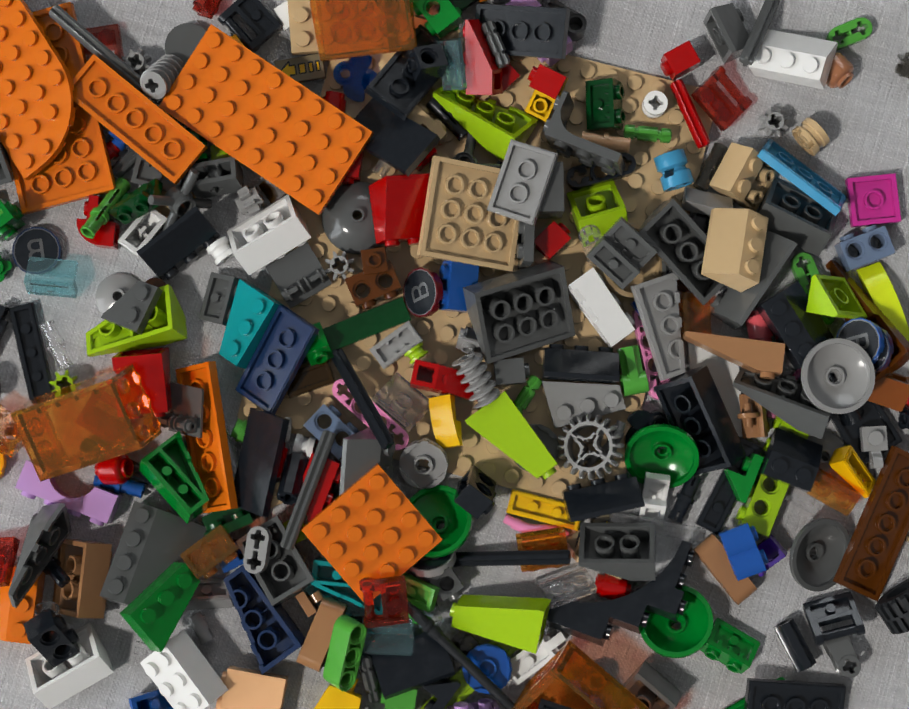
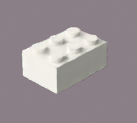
(184, 674)

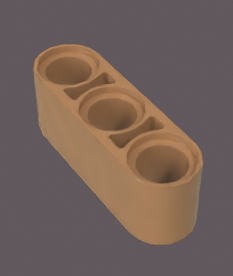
(716, 560)
(317, 641)

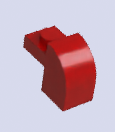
(108, 234)

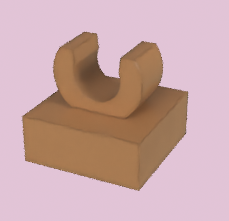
(308, 601)

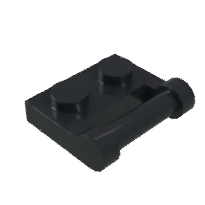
(256, 17)
(830, 611)

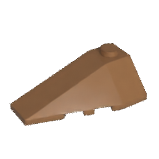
(753, 355)

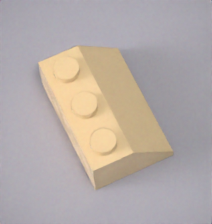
(735, 247)

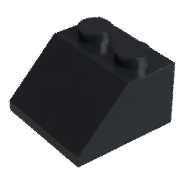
(792, 460)

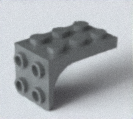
(571, 145)

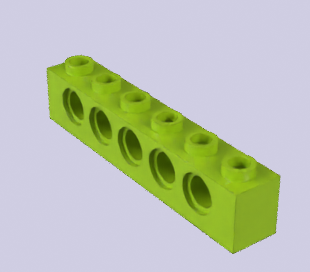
(772, 499)

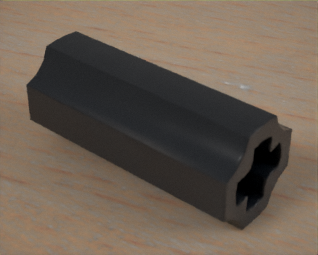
(292, 478)
(794, 645)

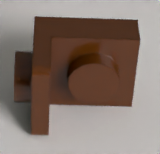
(374, 260)

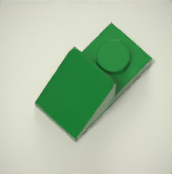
(743, 483)

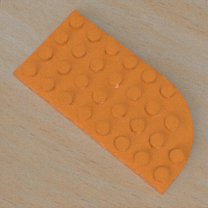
(33, 91)

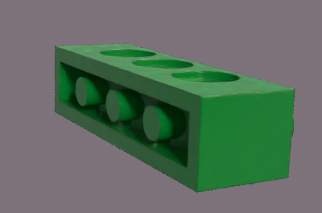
(441, 23)

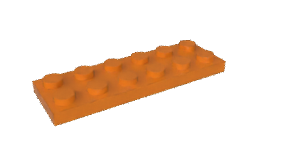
(136, 120)
(211, 452)

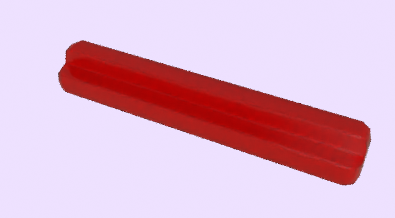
(689, 113)

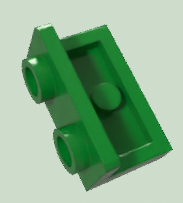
(10, 220)

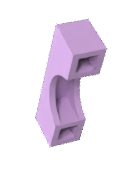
(98, 504)

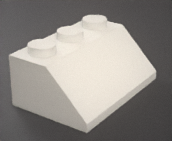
(794, 59)
(268, 235)
(84, 669)

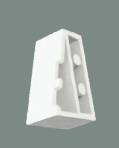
(601, 307)

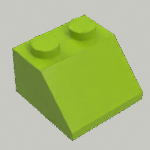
(597, 206)

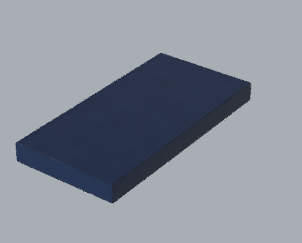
(277, 359)

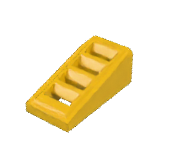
(852, 469)

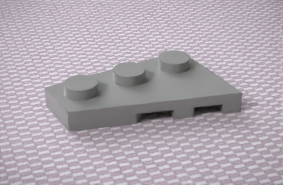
(570, 399)

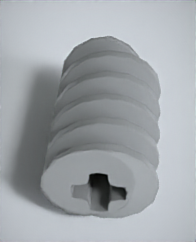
(159, 77)
(477, 378)

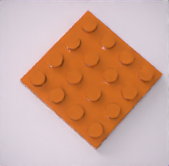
(371, 531)

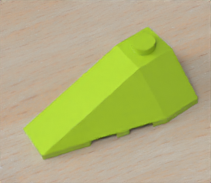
(487, 122)
(163, 328)

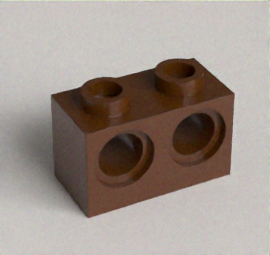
(376, 290)

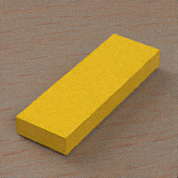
(539, 509)

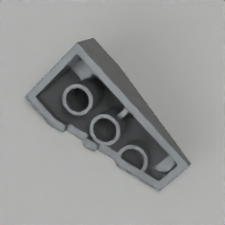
(785, 400)
(43, 539)

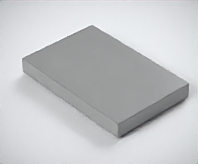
(522, 182)

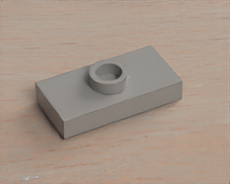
(396, 345)

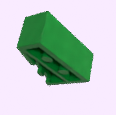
(175, 478)
(161, 605)

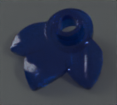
(359, 76)

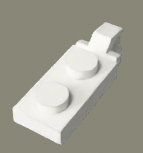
(527, 663)

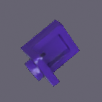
(773, 551)

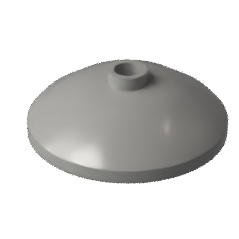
(852, 373)

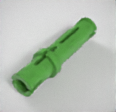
(91, 226)

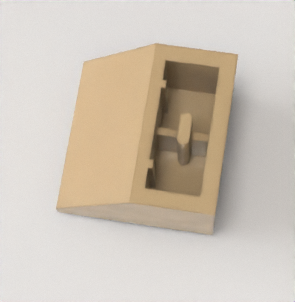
(743, 176)

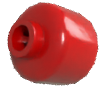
(115, 470)

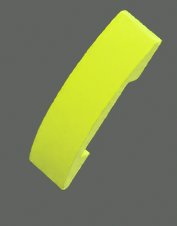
(881, 292)

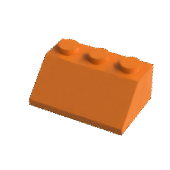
(12, 618)

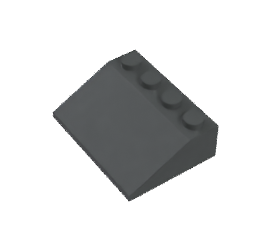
(520, 310)
(146, 550)

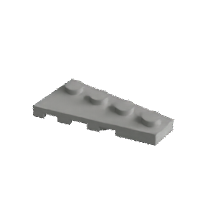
(659, 313)

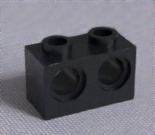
(475, 492)
(52, 637)

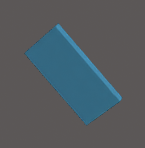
(802, 176)

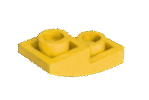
(541, 104)
(444, 423)

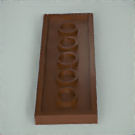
(879, 530)

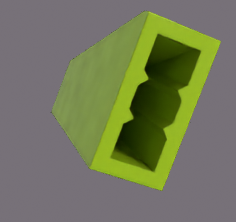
(512, 434)
(504, 619)

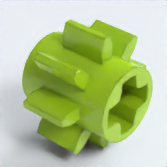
(60, 379)

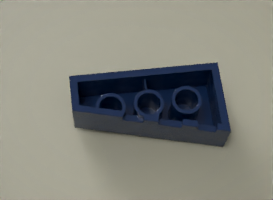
(268, 627)

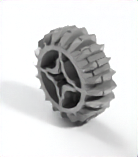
(572, 434)

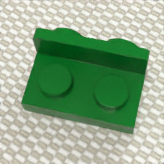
(730, 647)

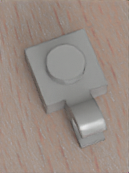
(874, 441)

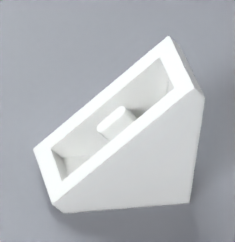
(142, 231)

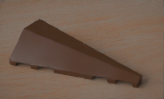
(901, 345)

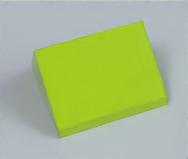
(833, 298)

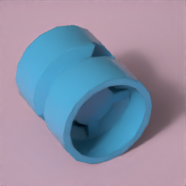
(673, 170)

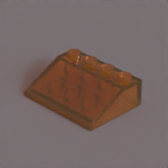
(362, 27)

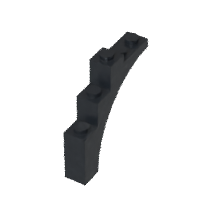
(631, 611)

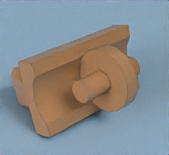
(752, 418)

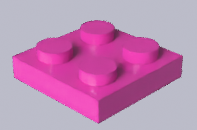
(873, 200)

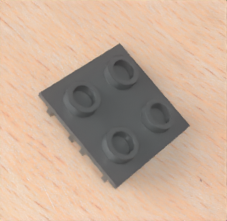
(298, 275)
(186, 410)

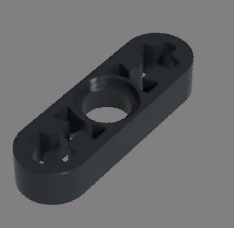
(581, 169)

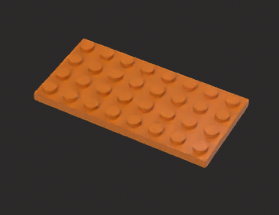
(266, 120)
(84, 161)

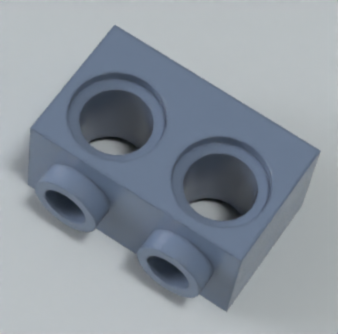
(866, 253)
(336, 426)

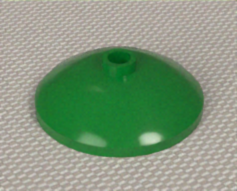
(678, 459)
(439, 507)
(690, 637)

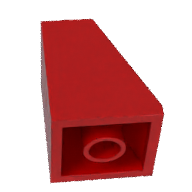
(398, 208)
(154, 372)

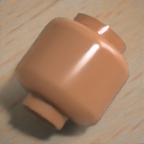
(840, 72)

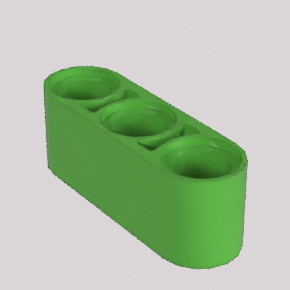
(344, 652)

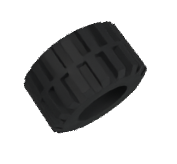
(894, 608)

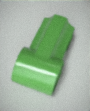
(633, 376)

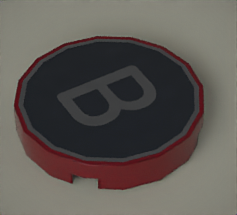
(422, 292)

